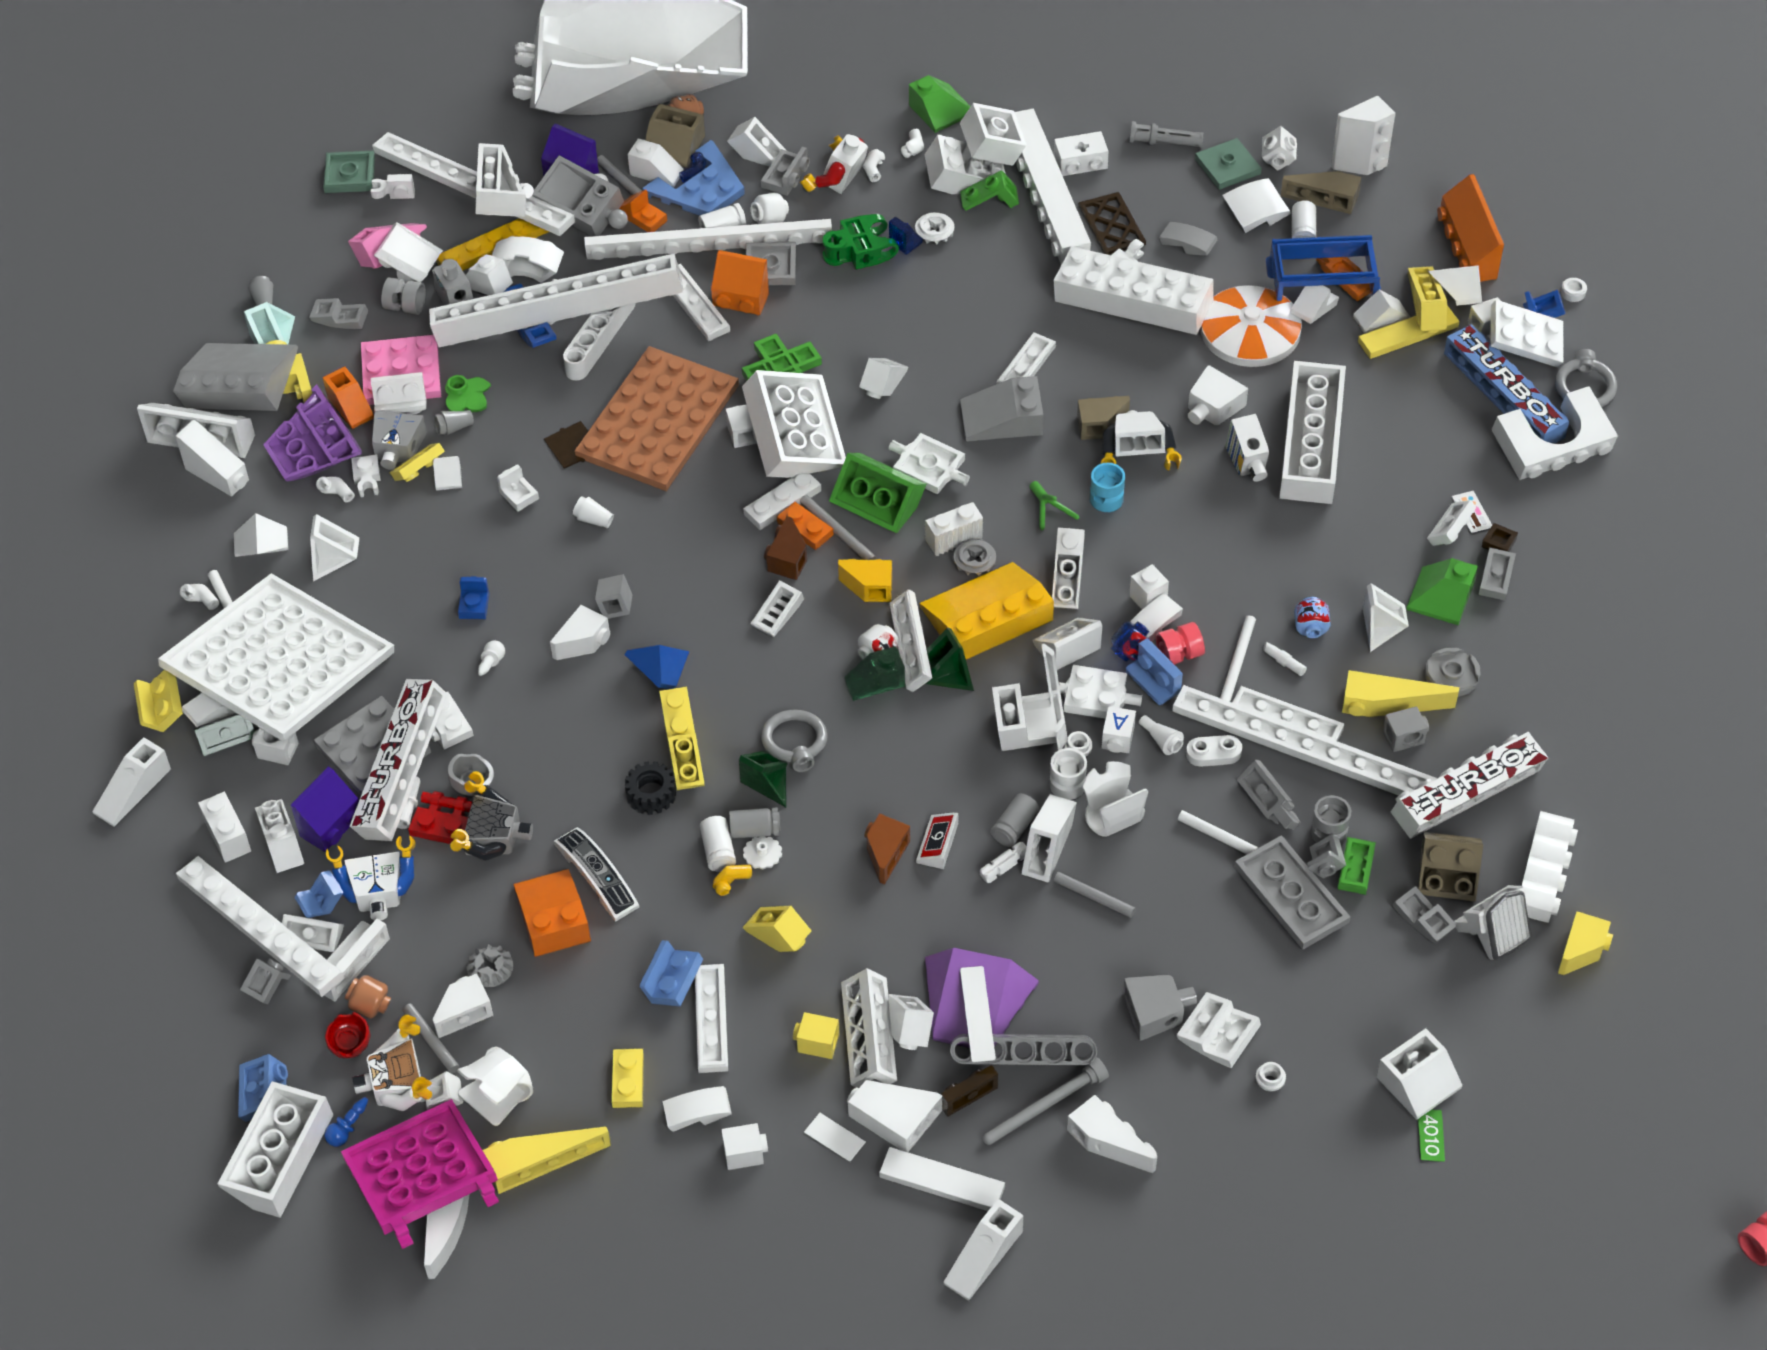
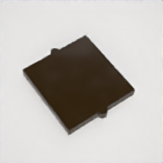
(565, 442)

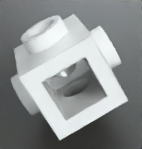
(1279, 148)

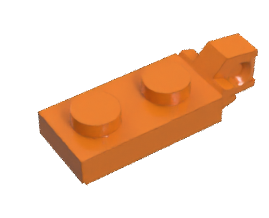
(1344, 265)

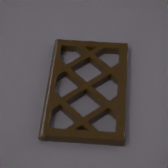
(1101, 204)

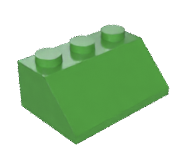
(876, 491)

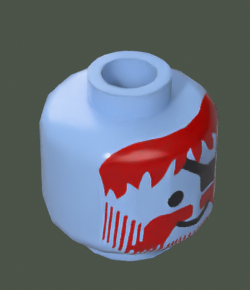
(1312, 617)

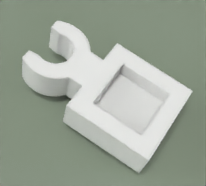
(366, 473)

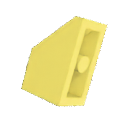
(778, 928)
(1585, 943)

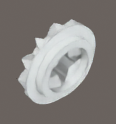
(936, 221)

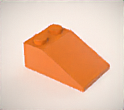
(552, 912)

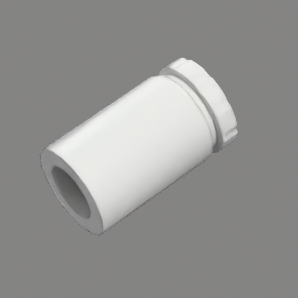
(723, 217)
(1304, 220)
(717, 843)

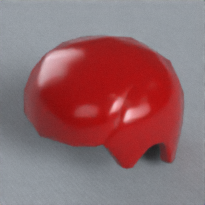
(348, 1035)

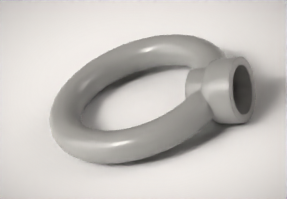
(1586, 361)
(800, 757)

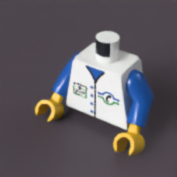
(375, 880)

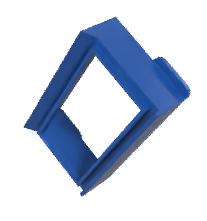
(1322, 248)

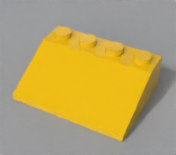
(991, 608)

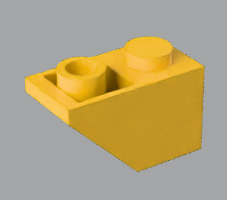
(867, 578)

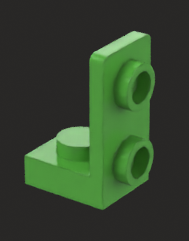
(993, 185)

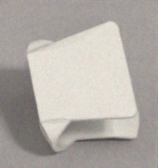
(1110, 801)
(498, 1085)

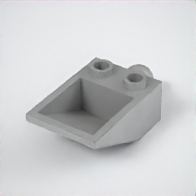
(584, 195)

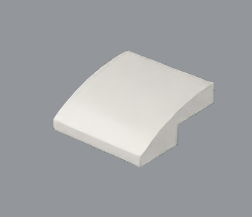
(1256, 204)
(1218, 1030)

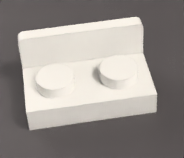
(399, 393)
(451, 725)

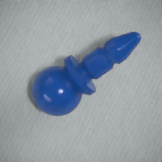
(338, 1133)

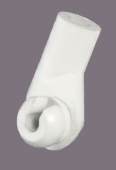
(914, 145)
(873, 158)
(335, 485)
(199, 593)

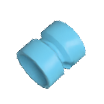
(1107, 487)

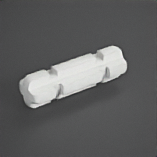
(1003, 862)

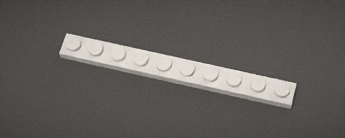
(464, 180)
(704, 239)
(1297, 742)

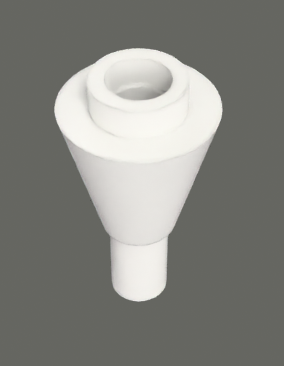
(1168, 739)

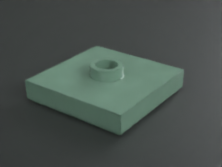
(1228, 163)
(349, 171)

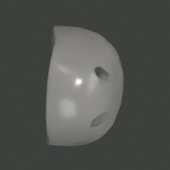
(460, 767)

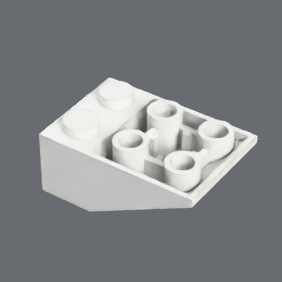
(952, 166)

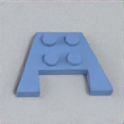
(705, 192)

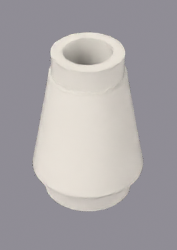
(591, 512)

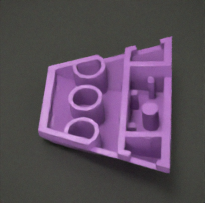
(311, 439)
(1005, 984)

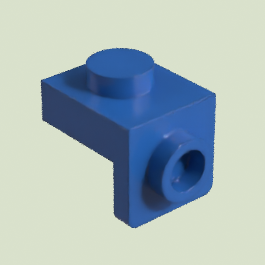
(1547, 304)

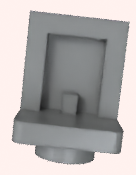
(1326, 857)

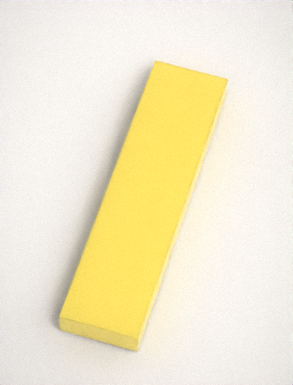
(1400, 335)

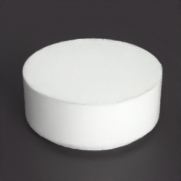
(1573, 289)

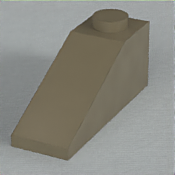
(1324, 189)

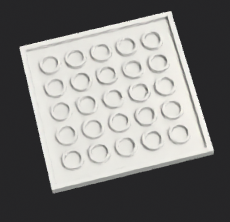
(276, 656)

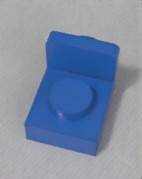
(473, 598)

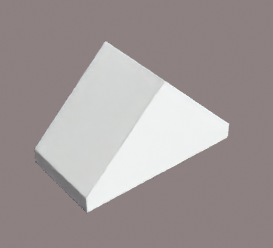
(1380, 312)

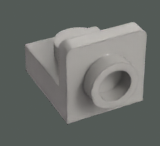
(264, 979)

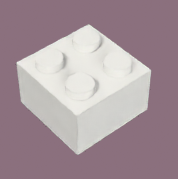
(993, 134)

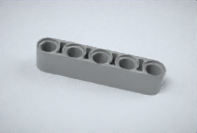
(1037, 1056)

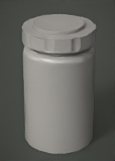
(1014, 820)
(754, 823)

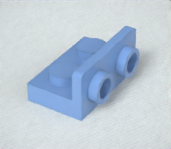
(1155, 673)
(670, 975)
(255, 1080)

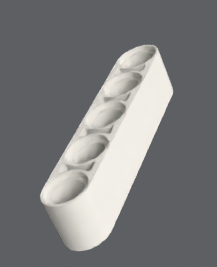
(593, 340)

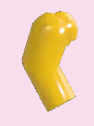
(729, 873)

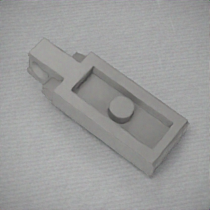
(1268, 795)

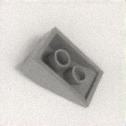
(1004, 410)

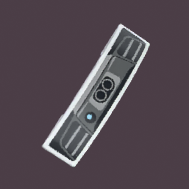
(599, 872)

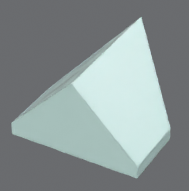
(268, 323)

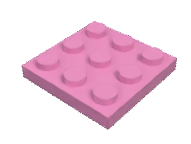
(401, 357)

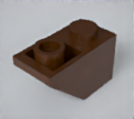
(788, 551)

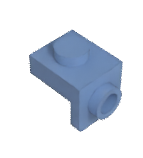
(321, 897)

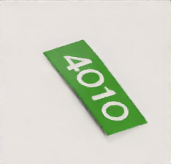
(1431, 1136)

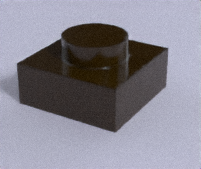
(1499, 538)

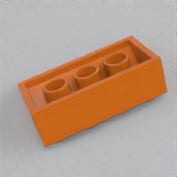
(1471, 228)

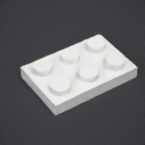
(1526, 333)

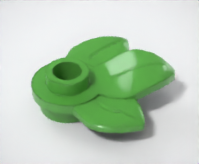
(466, 393)

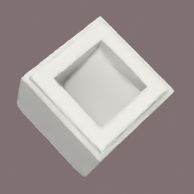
(447, 473)
(443, 1089)

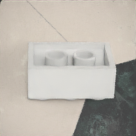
(1363, 137)

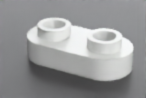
(1214, 750)

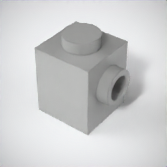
(613, 596)

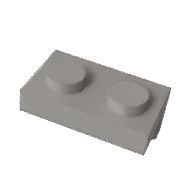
(785, 171)

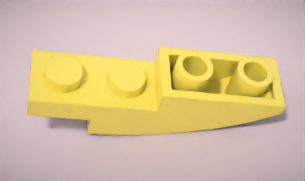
(681, 738)

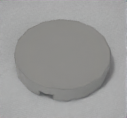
(1454, 669)

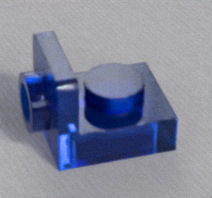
(904, 235)

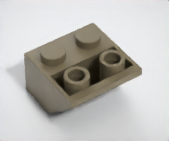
(676, 131)
(1450, 866)

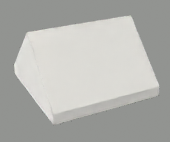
(1072, 640)

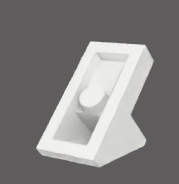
(1314, 303)

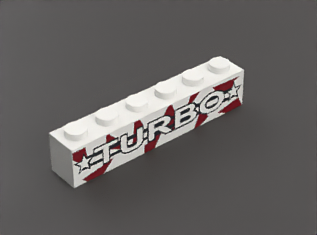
(398, 760)
(1469, 784)

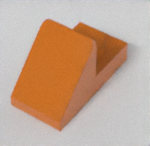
(642, 213)

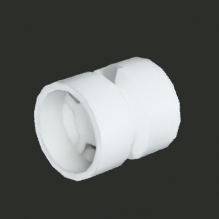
(1067, 773)

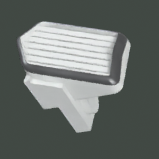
(1499, 921)

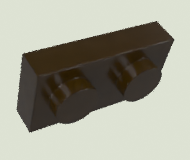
(970, 1090)

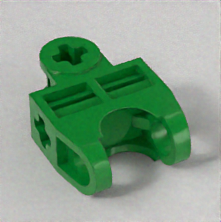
(859, 242)

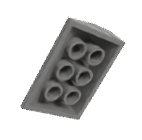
(236, 376)

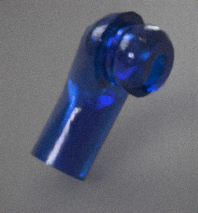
(697, 165)

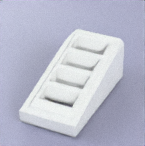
(780, 590)

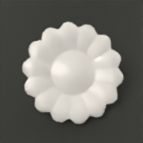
(762, 852)

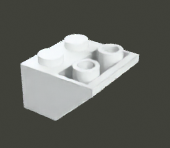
(1419, 1074)

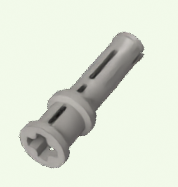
(1153, 134)

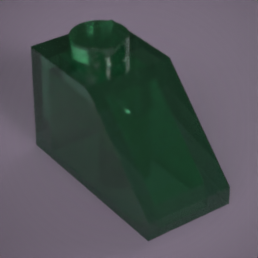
(876, 674)

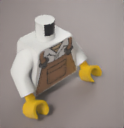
(395, 1071)

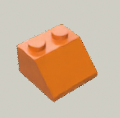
(740, 282)

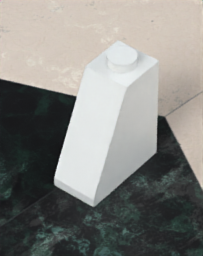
(210, 459)
(1048, 837)
(894, 1111)

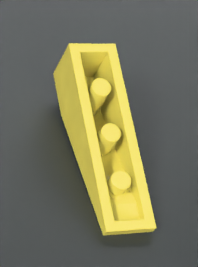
(1428, 300)
(1379, 695)
(532, 1156)

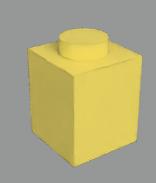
(817, 1035)

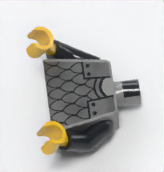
(491, 823)

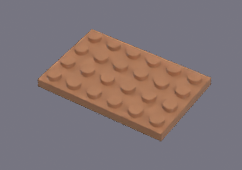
(657, 418)

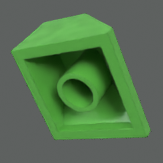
(936, 103)
(1443, 590)

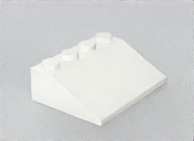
(793, 423)

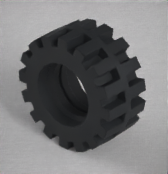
(650, 801)

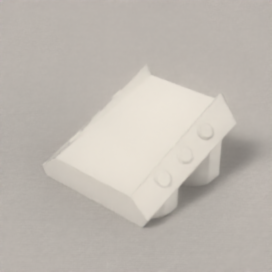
(407, 253)

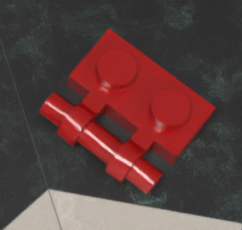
(439, 825)

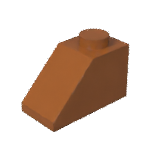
(886, 844)

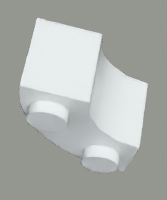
(529, 257)

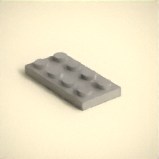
(1292, 892)

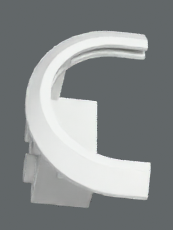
(1031, 718)

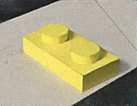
(409, 469)
(627, 1078)

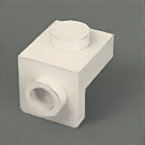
(516, 488)

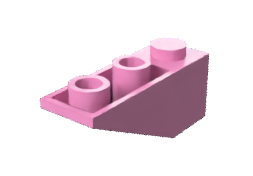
(369, 240)

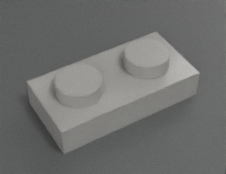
(1497, 574)

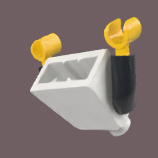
(1138, 435)

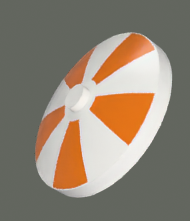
(1251, 326)

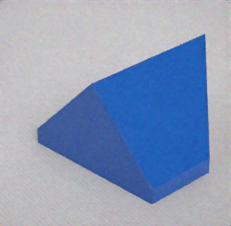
(660, 664)

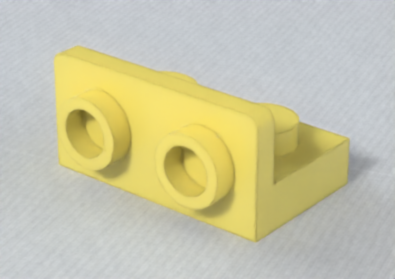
(158, 701)

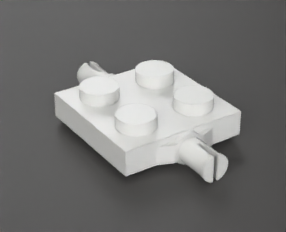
(930, 462)
(1094, 689)

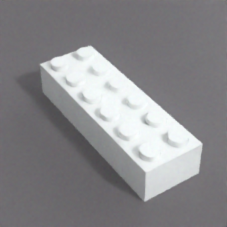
(1133, 290)
(1313, 432)

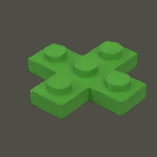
(777, 358)

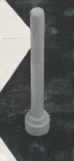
(1092, 1073)

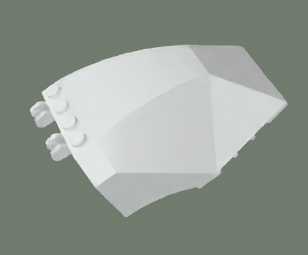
(629, 53)

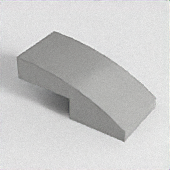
(1193, 239)
(334, 314)
(1423, 916)

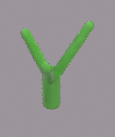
(1045, 498)

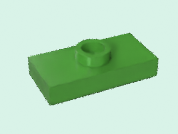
(1358, 859)

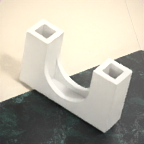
(1533, 456)

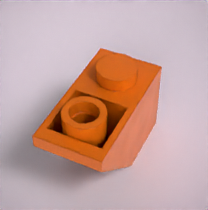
(347, 397)

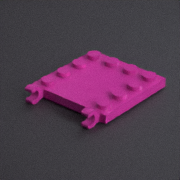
(420, 1168)

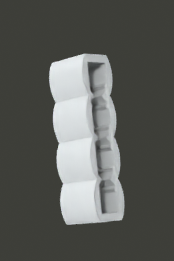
(1545, 865)

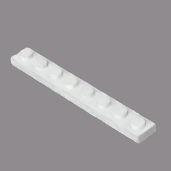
(260, 926)

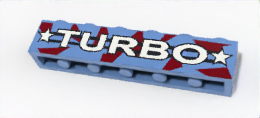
(1504, 383)

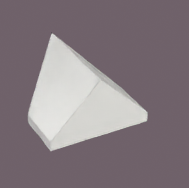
(1460, 283)
(260, 536)
(330, 547)
(1382, 616)

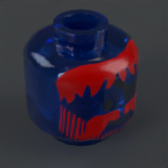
(1127, 640)

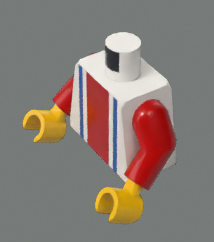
(842, 166)

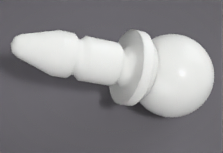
(490, 657)

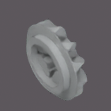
(974, 548)
(487, 976)

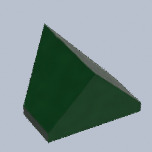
(948, 663)
(764, 774)

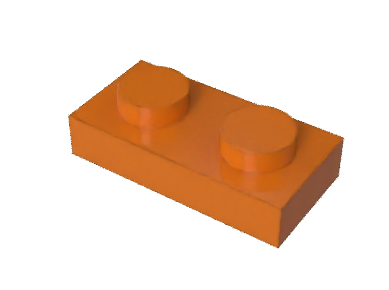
(812, 529)

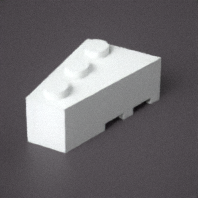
(497, 184)

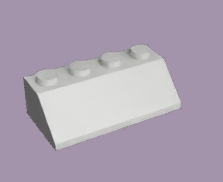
(165, 421)
(276, 1148)

